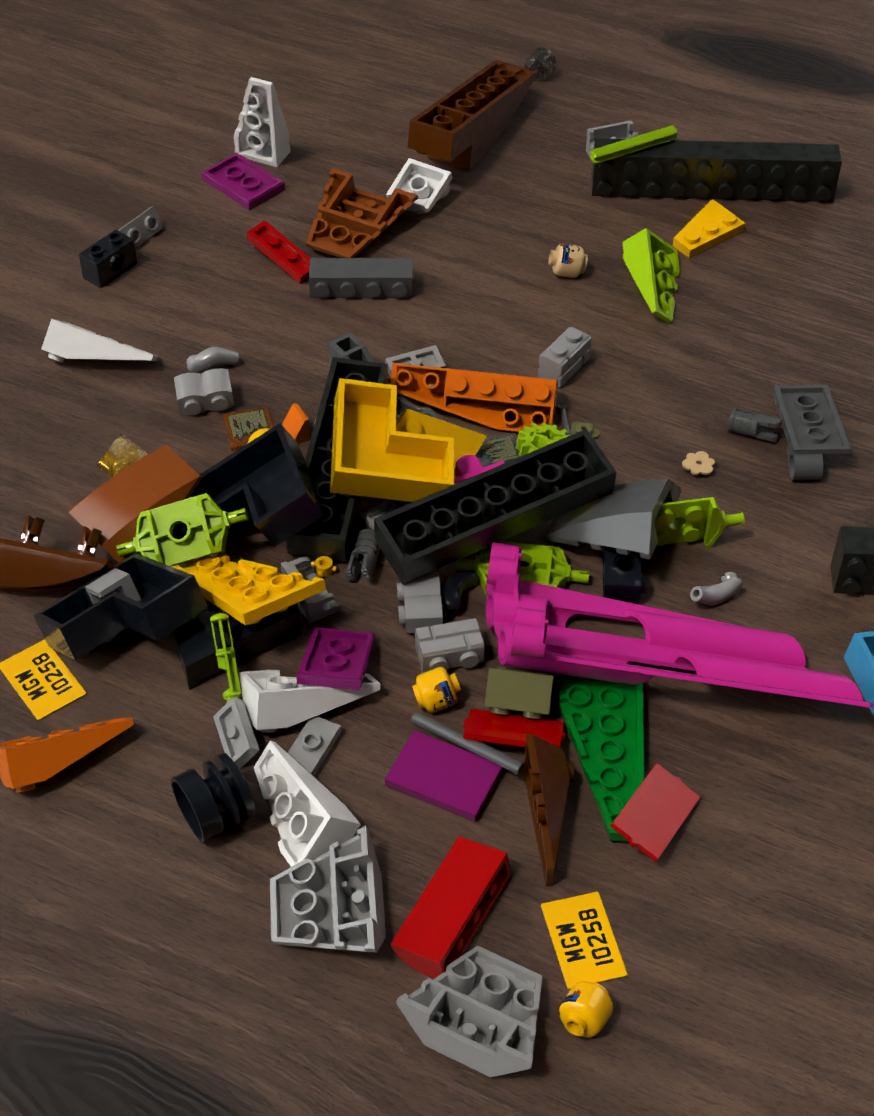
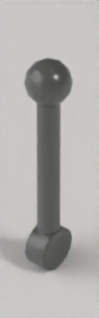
(562, 408)

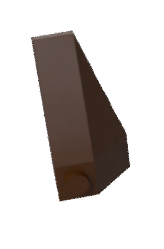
(547, 788)

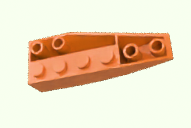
(483, 397)

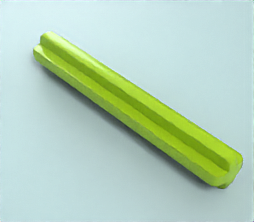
(633, 144)

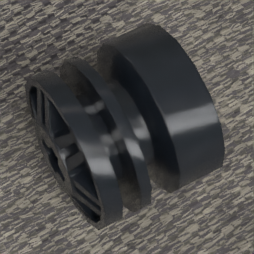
(207, 799)

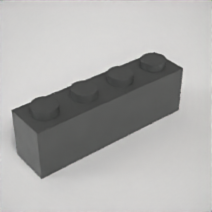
(361, 278)

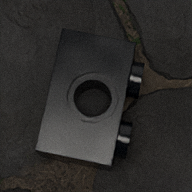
(108, 258)
(623, 576)

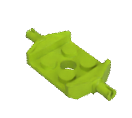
(699, 521)
(206, 531)
(546, 566)

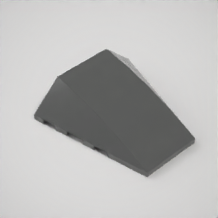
(618, 519)

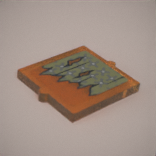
(243, 424)

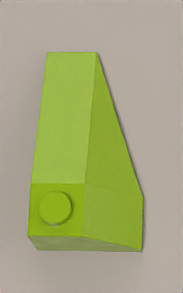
(654, 269)

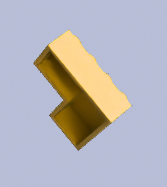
(376, 458)

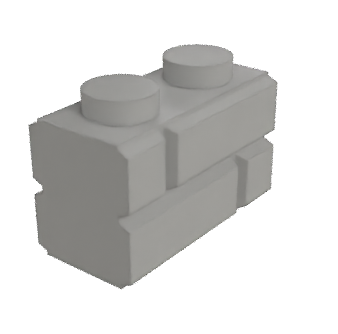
(565, 356)
(449, 645)

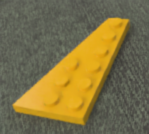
(249, 588)

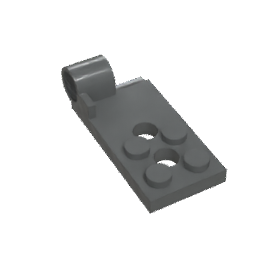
(810, 428)

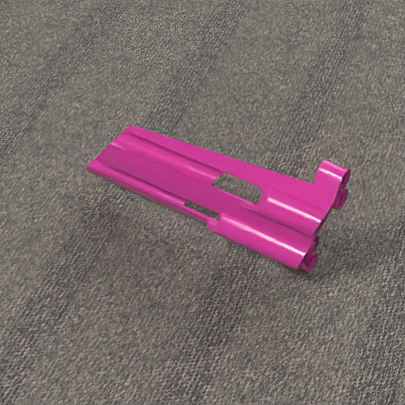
(535, 637)

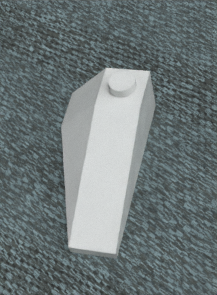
(262, 126)
(74, 342)
(280, 702)
(302, 808)

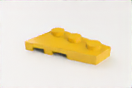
(708, 229)
(465, 440)

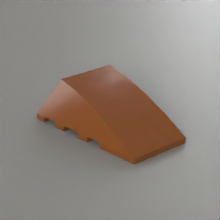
(352, 217)
(144, 485)

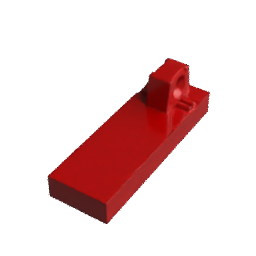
(280, 250)

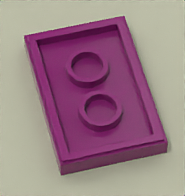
(243, 181)
(336, 658)
(443, 775)

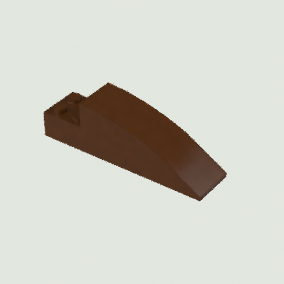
(471, 116)

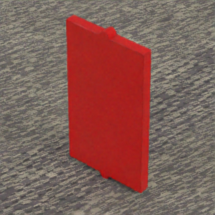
(510, 728)
(655, 812)

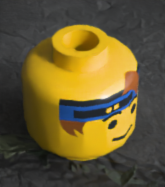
(436, 689)
(586, 1009)

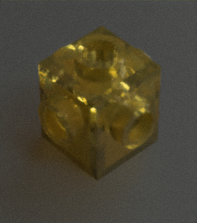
(120, 456)

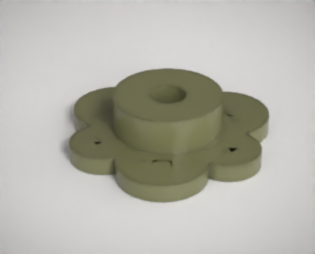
(579, 426)

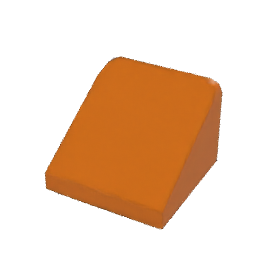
(297, 424)

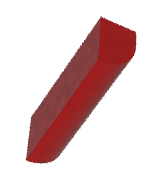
(452, 907)

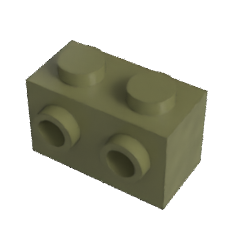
(519, 691)

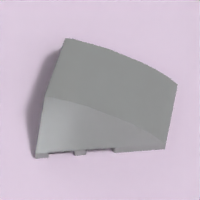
(331, 899)
(478, 1012)

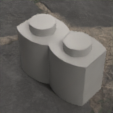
(203, 391)
(421, 602)

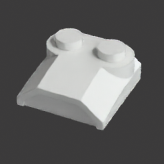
(425, 181)

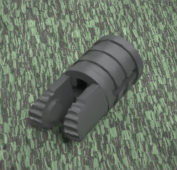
(748, 424)
(363, 556)

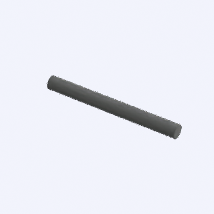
(471, 745)

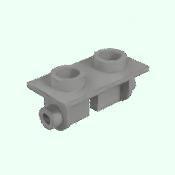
(143, 226)

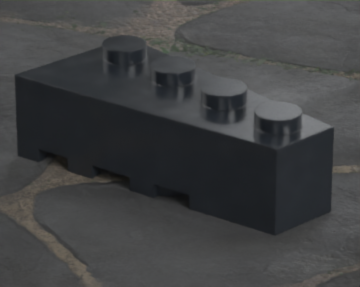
(197, 647)

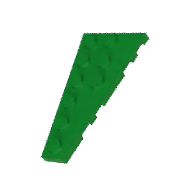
(607, 737)

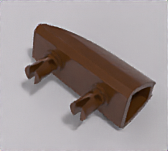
(43, 569)

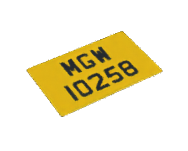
(41, 679)
(583, 939)

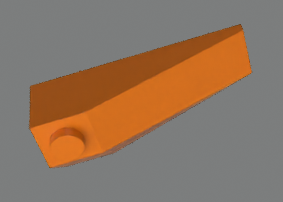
(37, 759)

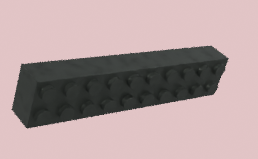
(721, 171)

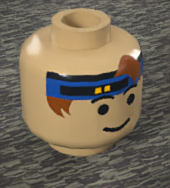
(568, 260)

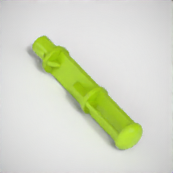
(226, 659)

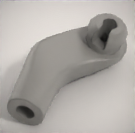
(211, 357)
(717, 593)

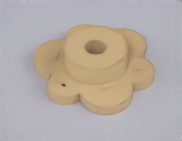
(698, 463)

